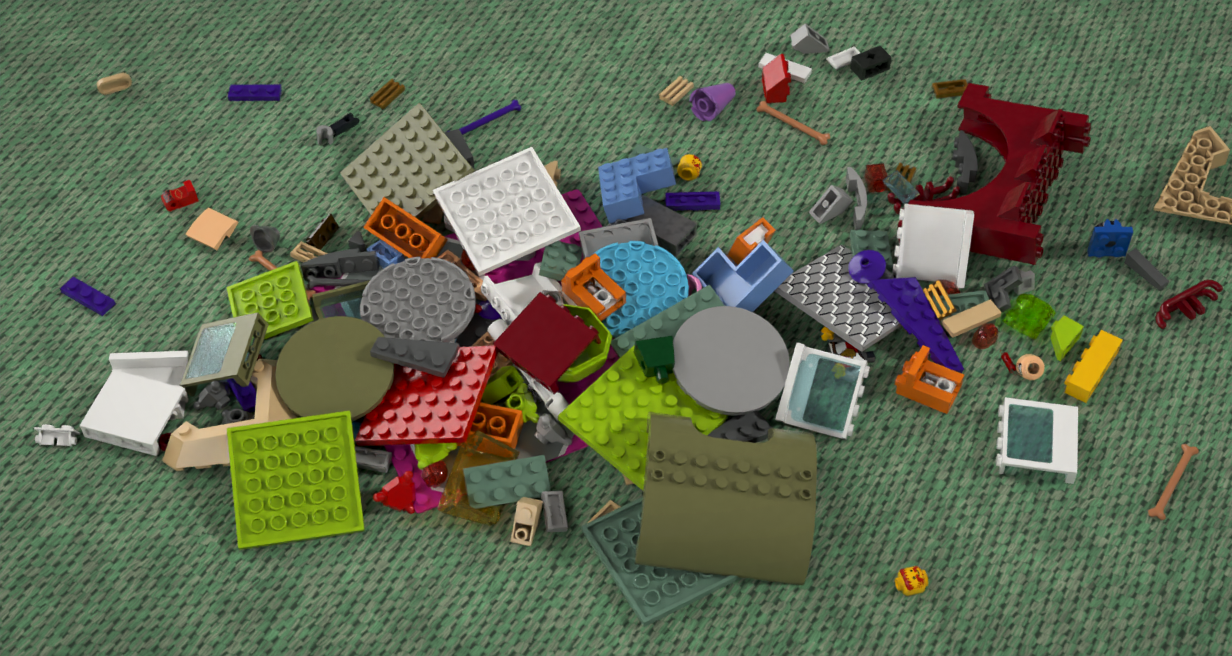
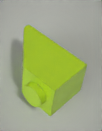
(1065, 335)

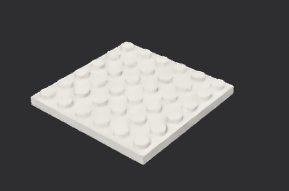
(506, 211)

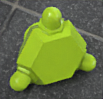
(523, 401)
(431, 453)

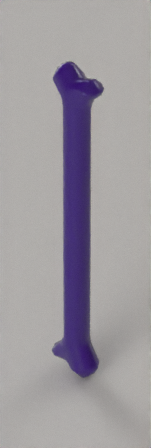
(511, 107)

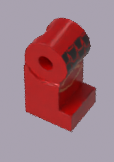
(179, 197)

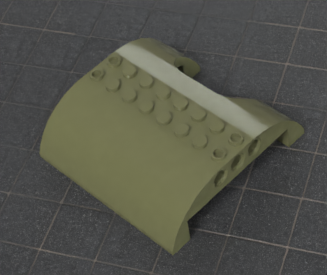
(728, 502)

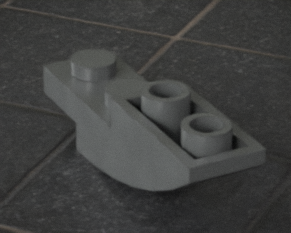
(965, 161)
(339, 262)

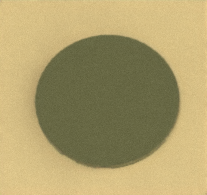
(332, 370)

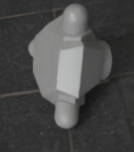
(550, 431)

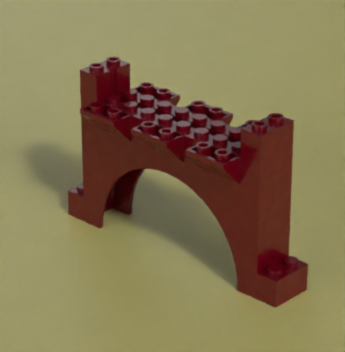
(1032, 148)

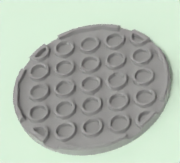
(419, 300)
(730, 360)

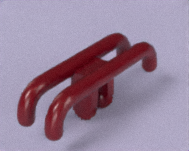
(927, 193)
(1188, 302)

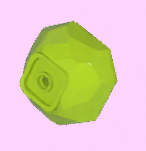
(594, 355)

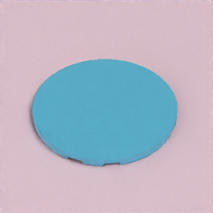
(649, 278)

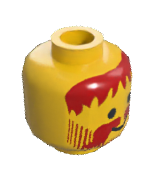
(689, 167)
(911, 580)

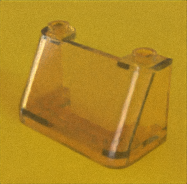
(477, 451)

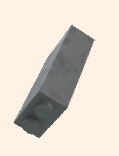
(670, 227)

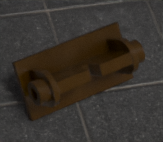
(323, 232)

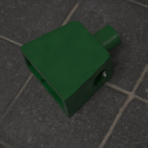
(656, 357)

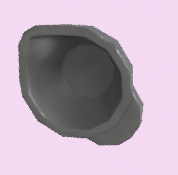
(264, 237)

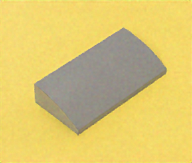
(597, 238)

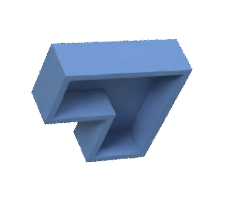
(629, 178)
(745, 283)

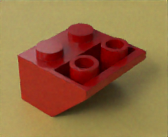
(776, 80)

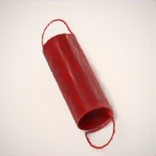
(1008, 362)

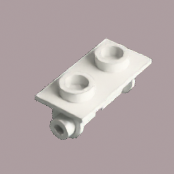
(48, 433)

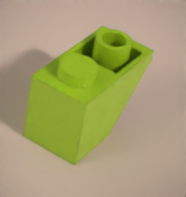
(501, 384)

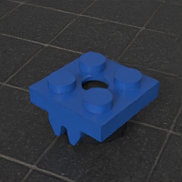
(1110, 239)

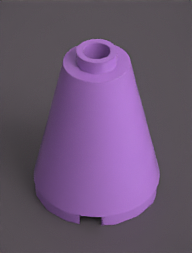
(711, 100)

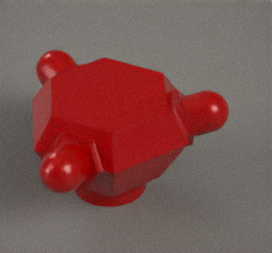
(398, 493)

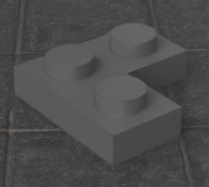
(998, 287)

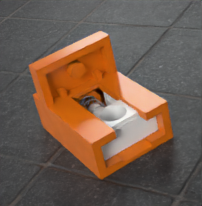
(750, 239)
(590, 284)
(928, 382)

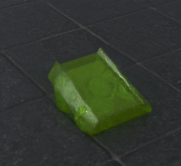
(1029, 315)

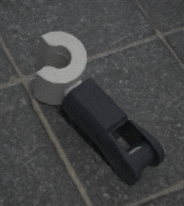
(336, 129)

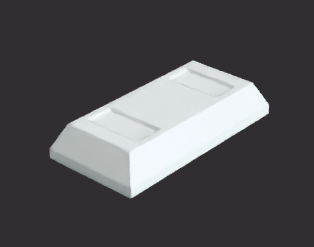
(843, 58)

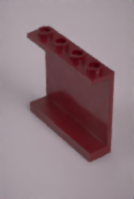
(545, 340)

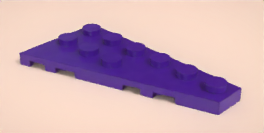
(917, 317)

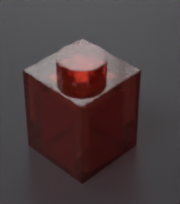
(874, 177)

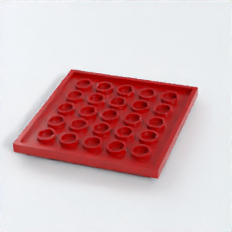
(430, 407)

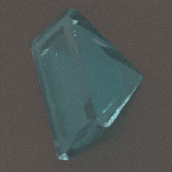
(901, 187)

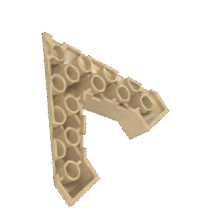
(1185, 187)
(209, 445)

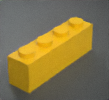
(1092, 366)

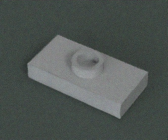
(373, 459)
(554, 511)

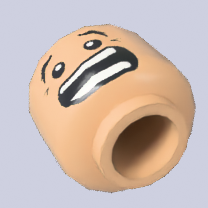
(1035, 371)

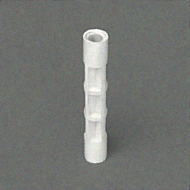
(554, 403)

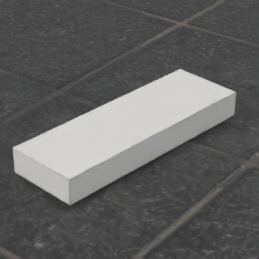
(798, 72)

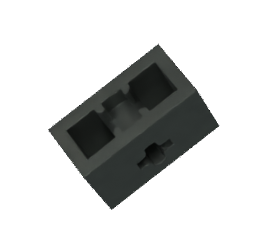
(870, 62)

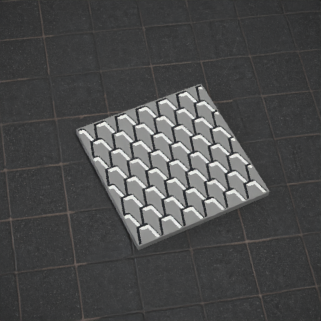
(837, 301)

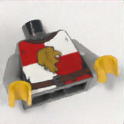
(841, 347)

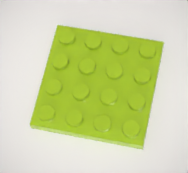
(274, 295)

